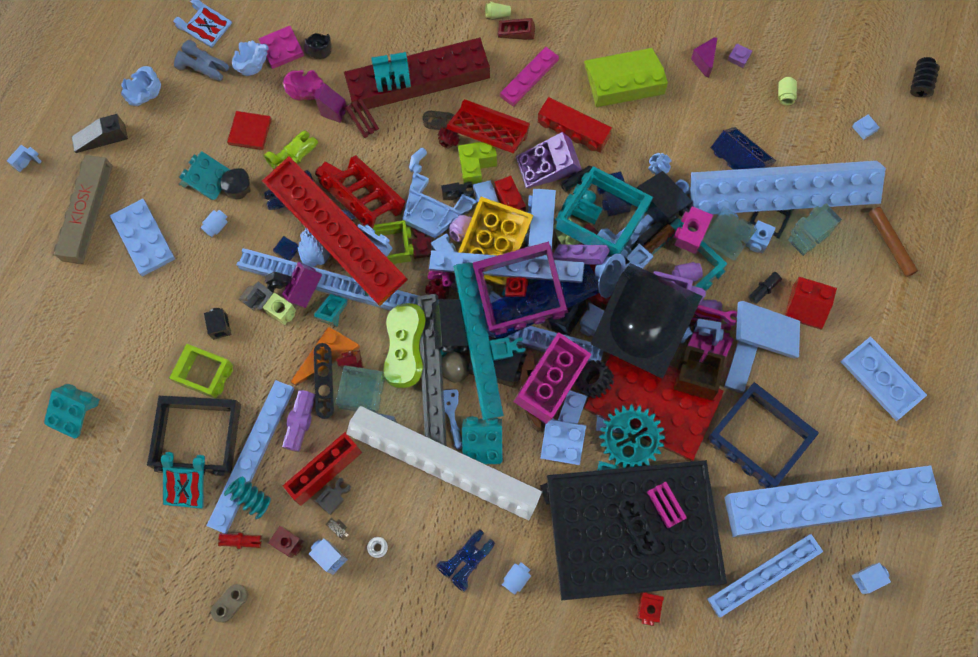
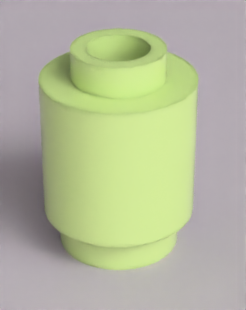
(787, 91)

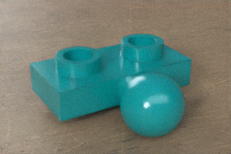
(586, 209)

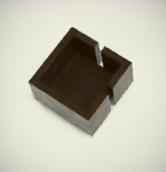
(697, 377)

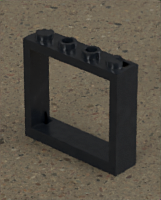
(160, 425)

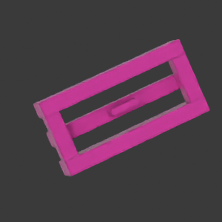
(651, 493)

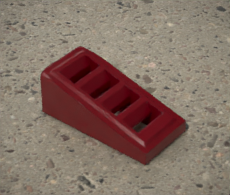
(517, 34)

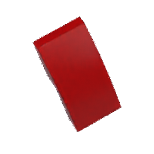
(516, 287)

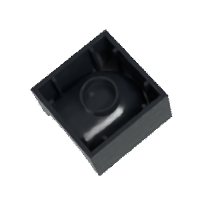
(645, 320)

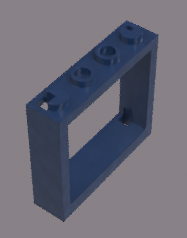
(783, 414)

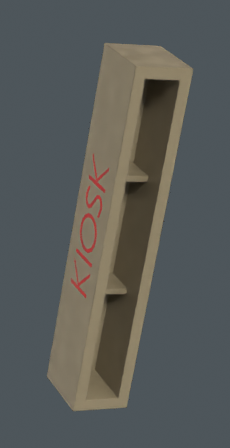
(83, 209)

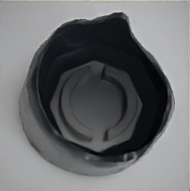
(318, 46)
(236, 183)

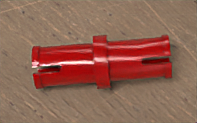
(240, 540)

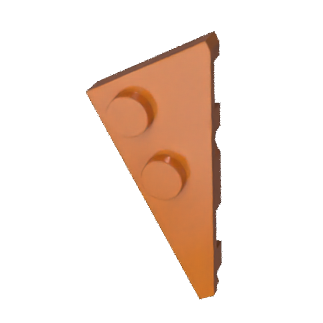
(337, 343)

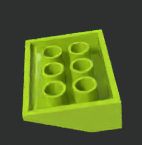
(626, 77)

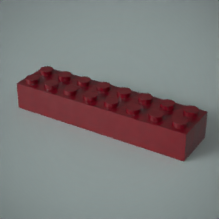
(428, 73)

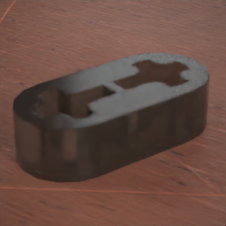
(439, 119)

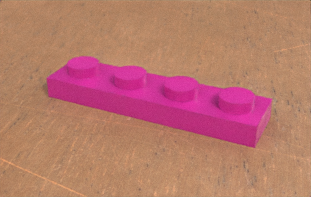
(529, 76)

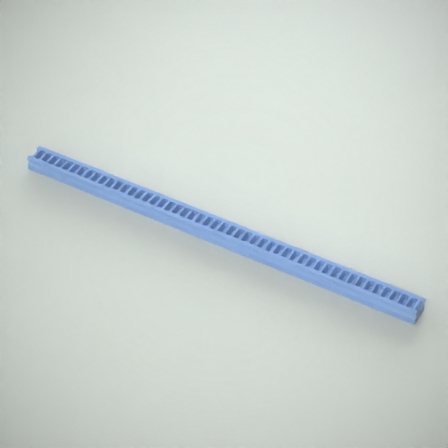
(348, 288)

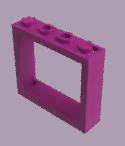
(512, 258)

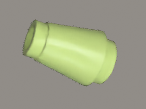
(497, 10)

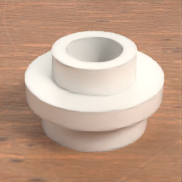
(377, 540)

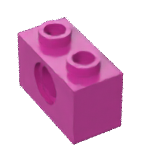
(699, 221)

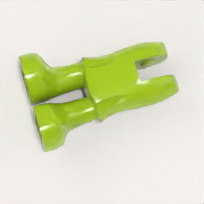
(296, 149)

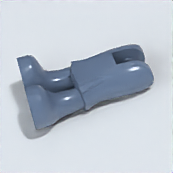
(204, 63)

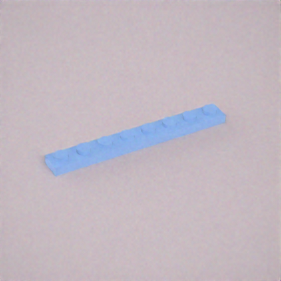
(529, 269)
(252, 453)

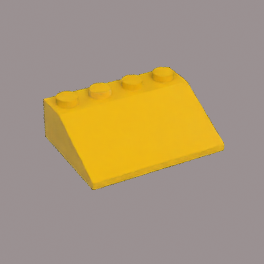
(495, 231)

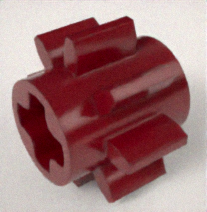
(448, 138)
(436, 287)

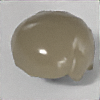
(455, 367)

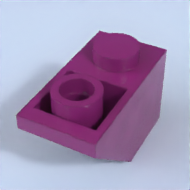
(330, 103)

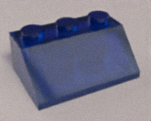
(740, 151)

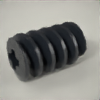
(925, 77)

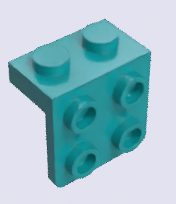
(204, 175)
(68, 409)
(482, 439)

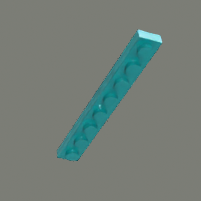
(478, 341)

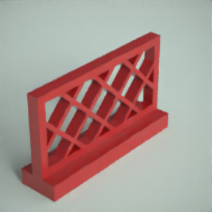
(495, 121)

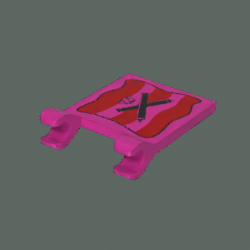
(715, 315)

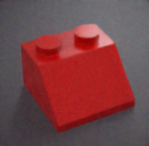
(810, 302)

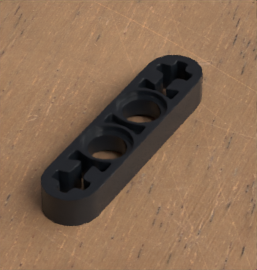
(320, 381)

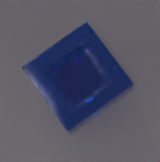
(286, 248)

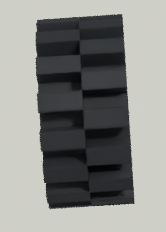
(600, 385)

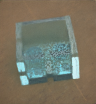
(814, 228)
(727, 233)
(360, 388)

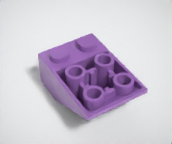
(548, 161)

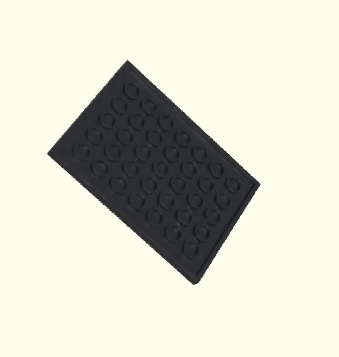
(597, 549)

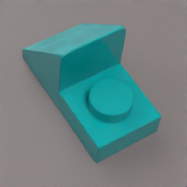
(331, 310)

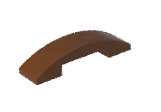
(528, 367)

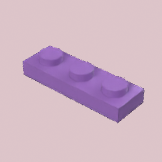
(581, 253)

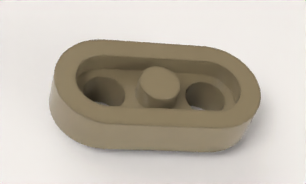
(229, 604)

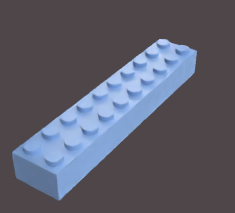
(788, 187)
(832, 501)

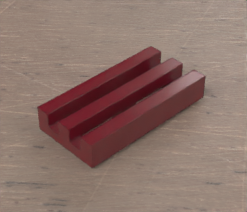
(374, 126)

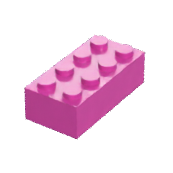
(552, 378)

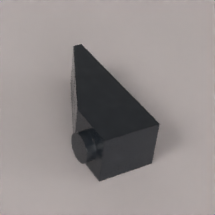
(100, 133)

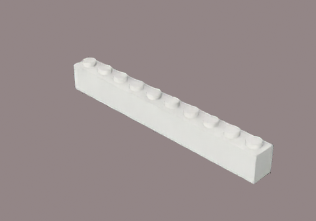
(444, 463)

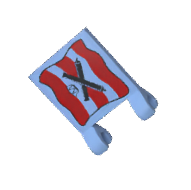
(205, 25)

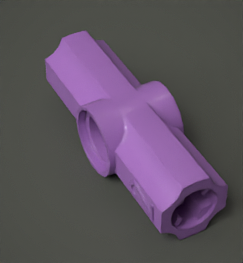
(299, 421)

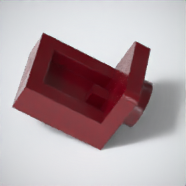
(350, 358)

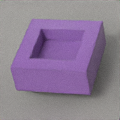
(739, 55)

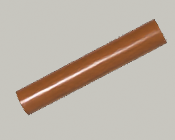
(893, 242)

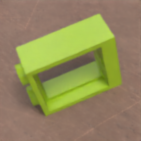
(394, 228)
(185, 363)

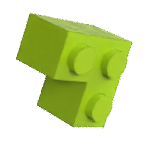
(474, 158)

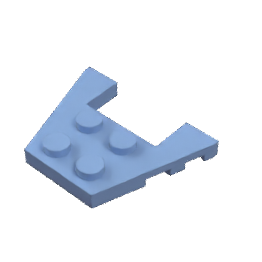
(429, 214)

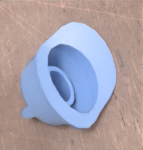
(609, 274)

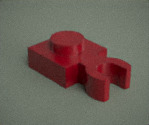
(421, 245)

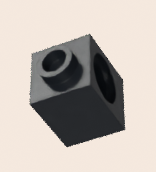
(217, 323)

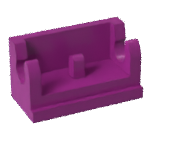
(302, 286)

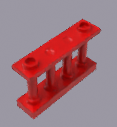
(372, 182)

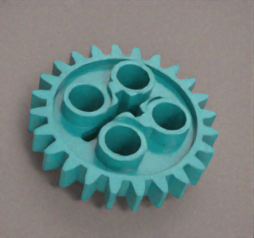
(642, 452)

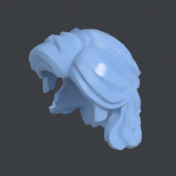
(251, 58)
(142, 87)
(311, 250)

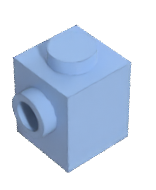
(761, 237)

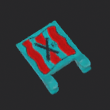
(183, 485)

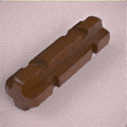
(659, 238)

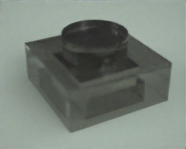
(338, 528)

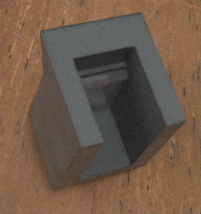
(255, 296)

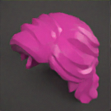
(300, 86)

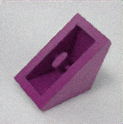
(704, 56)

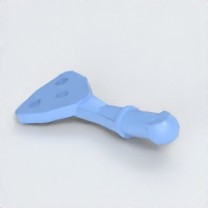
(450, 411)

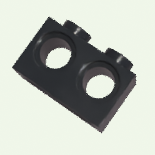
(566, 324)

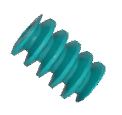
(248, 495)

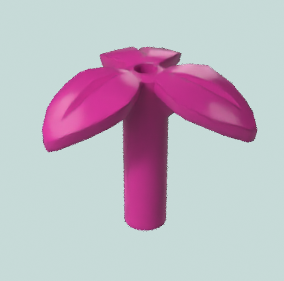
(447, 277)

